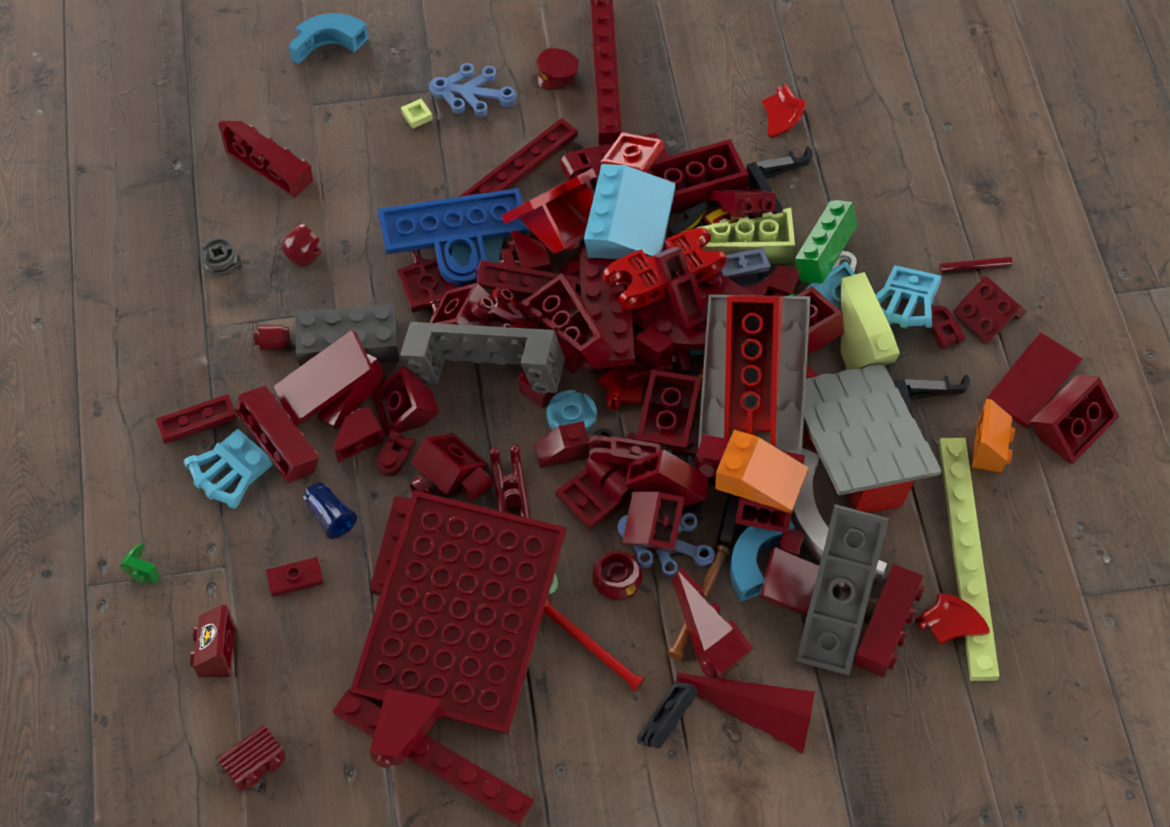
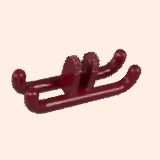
(511, 488)

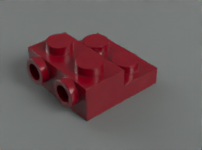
(744, 201)

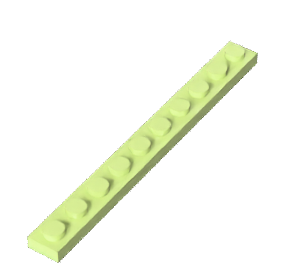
(968, 554)

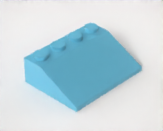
(628, 213)

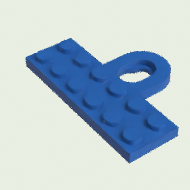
(448, 223)

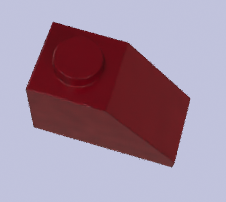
(357, 434)
(563, 445)

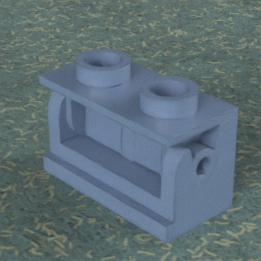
(747, 267)

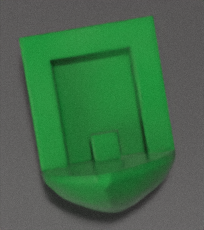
(139, 569)

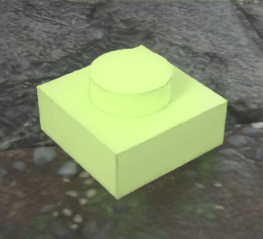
(416, 113)

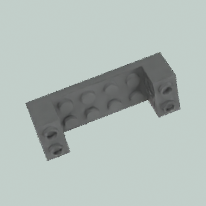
(533, 349)

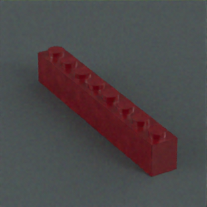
(605, 71)

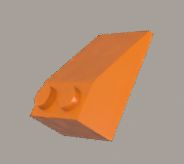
(760, 472)

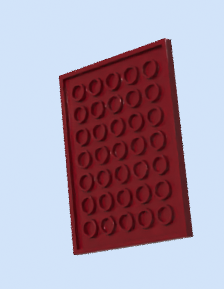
(461, 609)

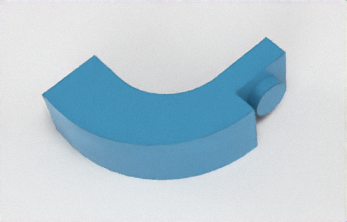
(327, 29)
(744, 572)

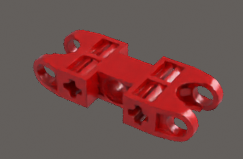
(643, 276)

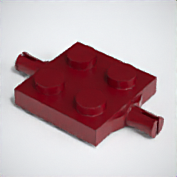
(423, 283)

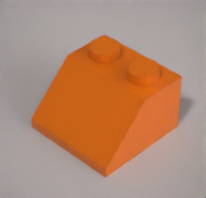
(992, 438)

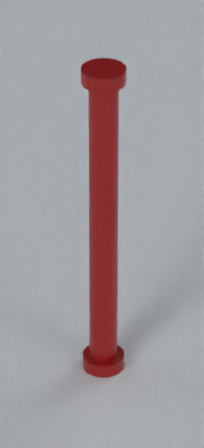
(594, 647)

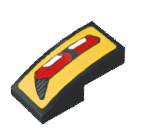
(692, 220)

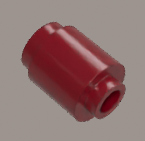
(272, 337)

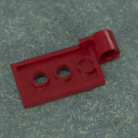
(586, 159)

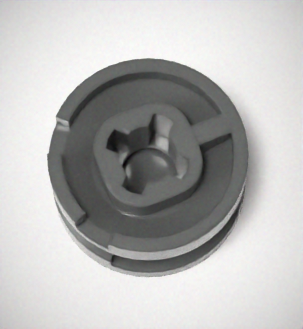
(219, 255)

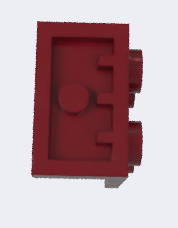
(988, 309)

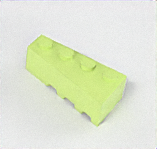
(770, 231)

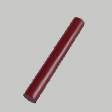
(975, 264)

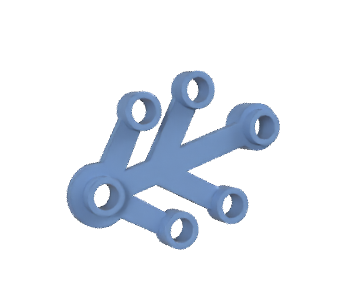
(444, 87)
(681, 546)

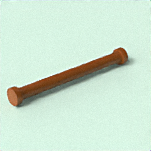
(722, 553)

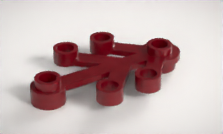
(484, 307)

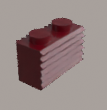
(252, 758)

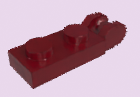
(619, 449)

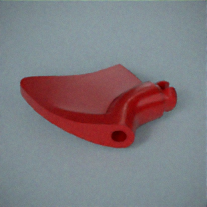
(783, 111)
(618, 392)
(952, 618)

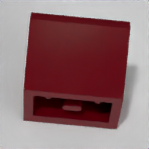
(654, 521)

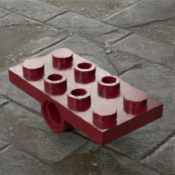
(596, 491)

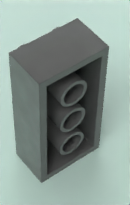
(373, 324)

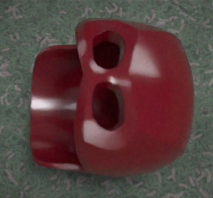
(299, 245)

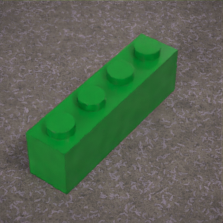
(826, 241)

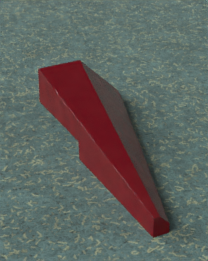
(773, 709)

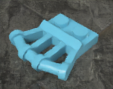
(913, 286)
(238, 454)

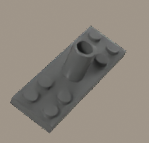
(839, 611)

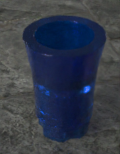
(329, 510)

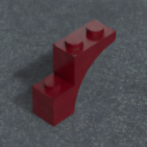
(780, 283)

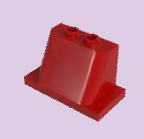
(559, 214)

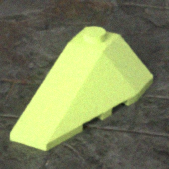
(866, 330)

